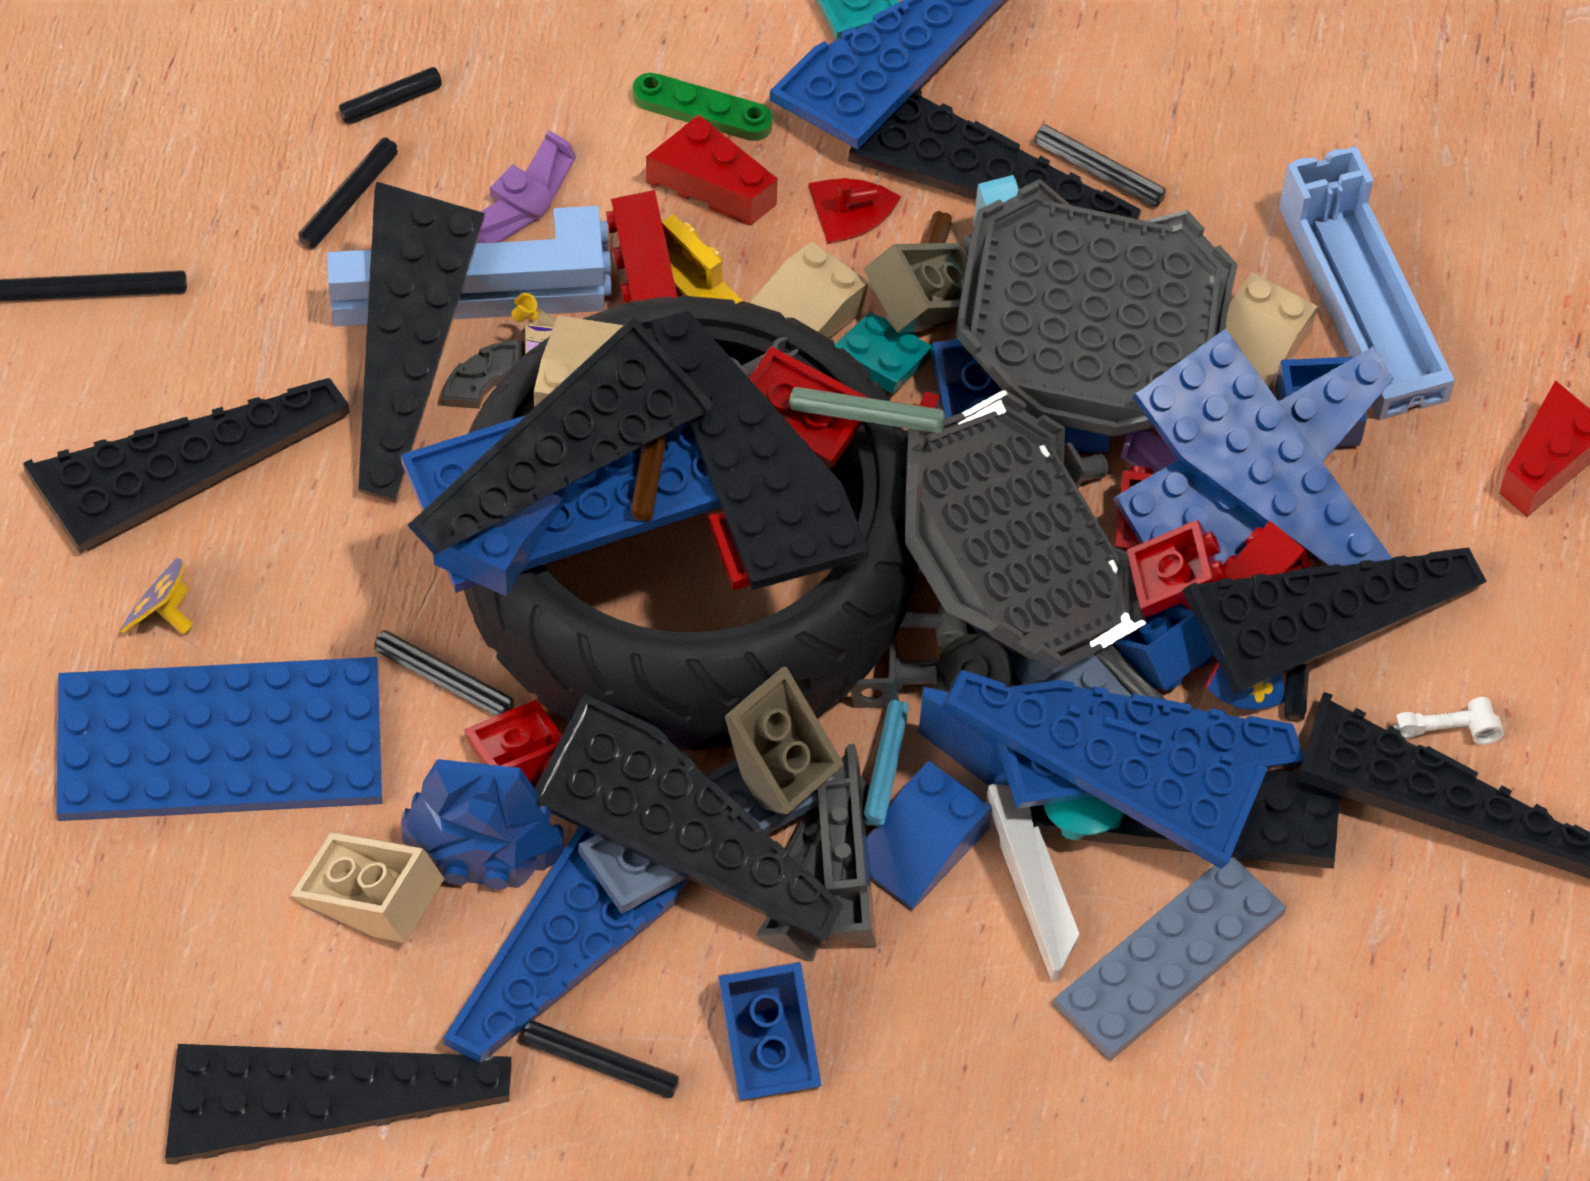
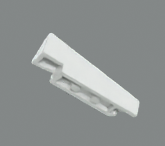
(1034, 880)

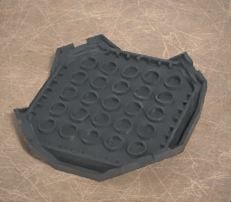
(1087, 304)
(1014, 537)

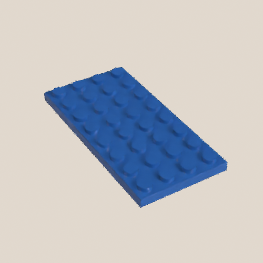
(593, 508)
(218, 739)

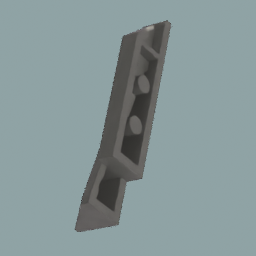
(847, 851)
(807, 852)

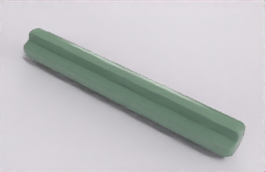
(867, 409)

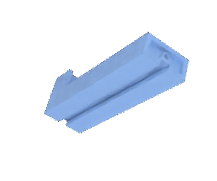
(560, 273)
(1361, 279)

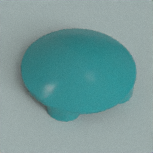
(1083, 817)

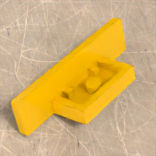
(693, 264)

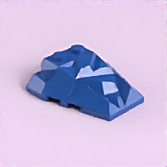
(481, 825)

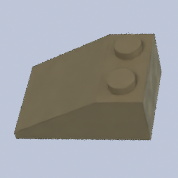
(918, 284)
(780, 744)

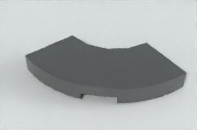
(480, 373)

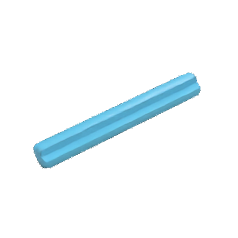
(886, 763)

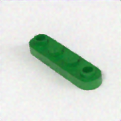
(687, 100)

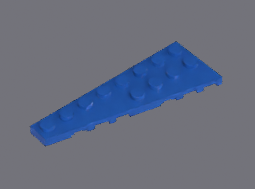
(1159, 782)

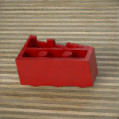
(713, 169)
(641, 247)
(1550, 452)
(1267, 553)

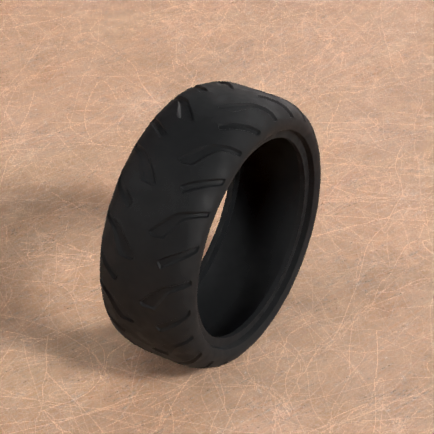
(696, 678)

